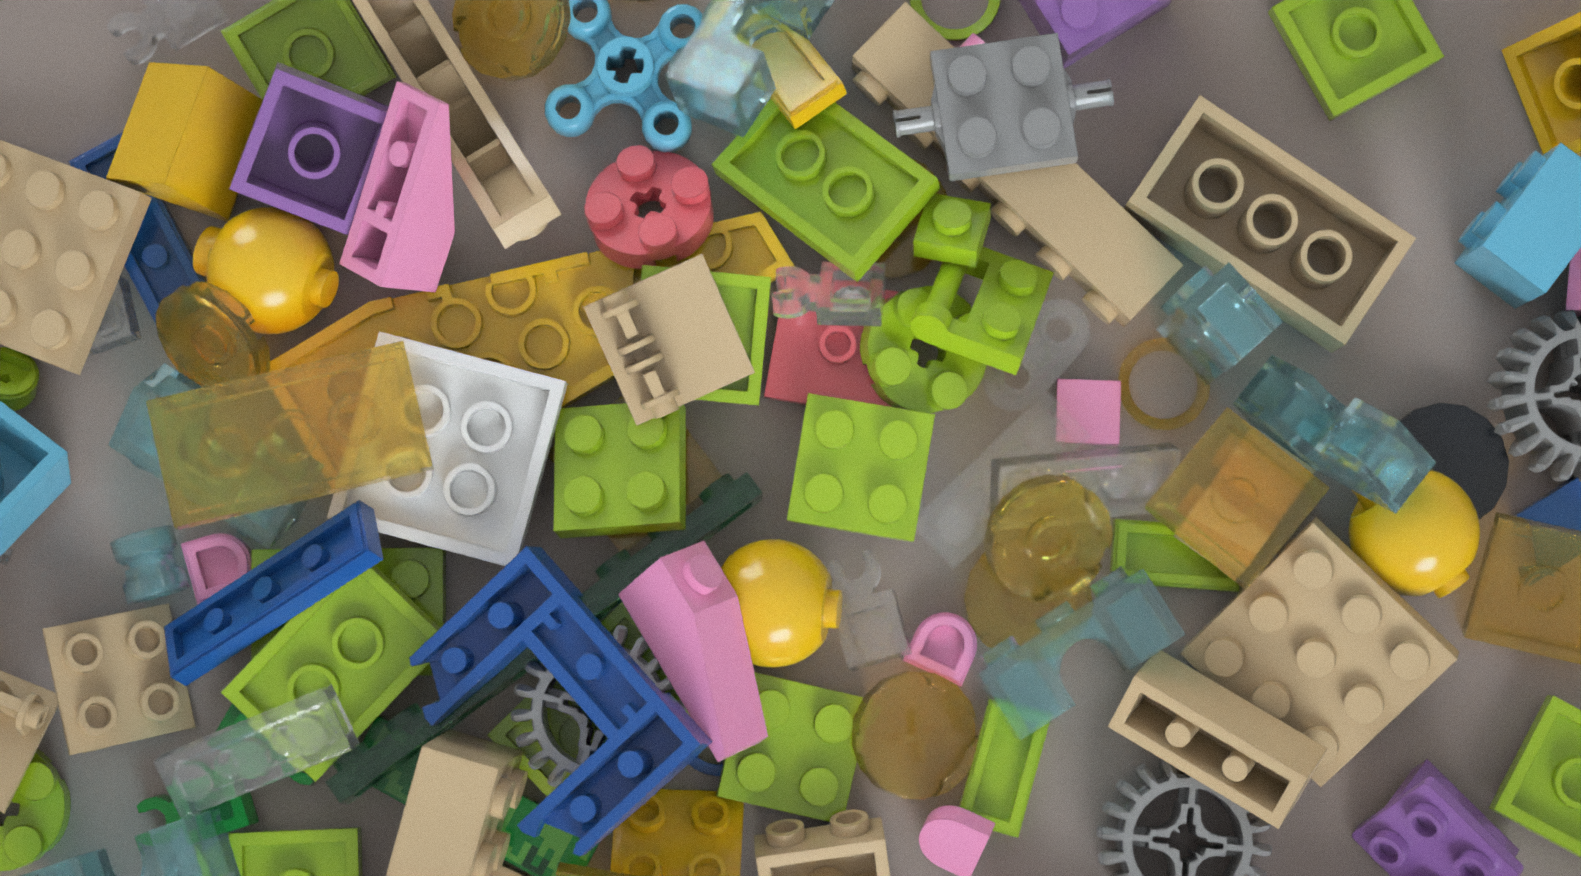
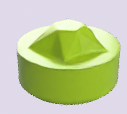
(17, 378)

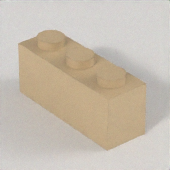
(1217, 737)

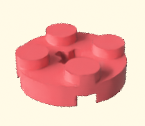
(641, 178)

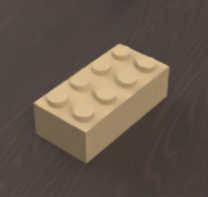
(1283, 226)
(458, 808)

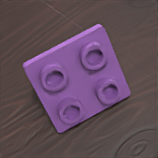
(1435, 832)

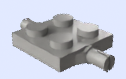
(1003, 107)

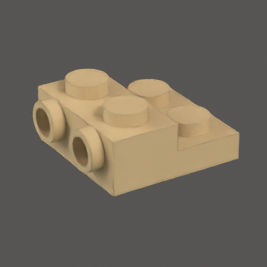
(844, 848)

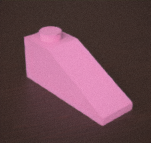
(407, 197)
(701, 644)

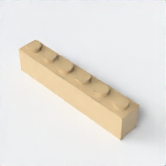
(1057, 206)

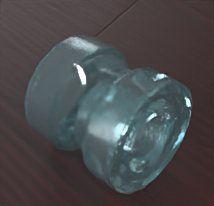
(151, 563)

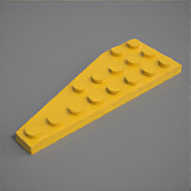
(535, 311)

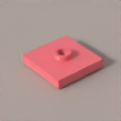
(818, 362)

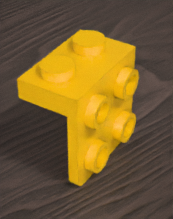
(681, 836)

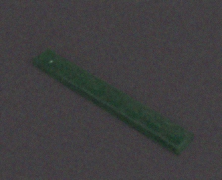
(409, 730)

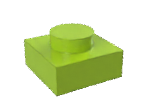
(952, 230)

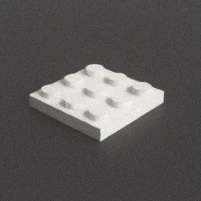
(488, 451)

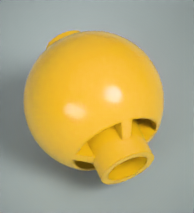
(271, 265)
(1421, 544)
(783, 600)

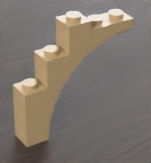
(480, 141)

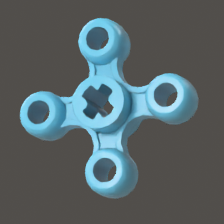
(641, 91)

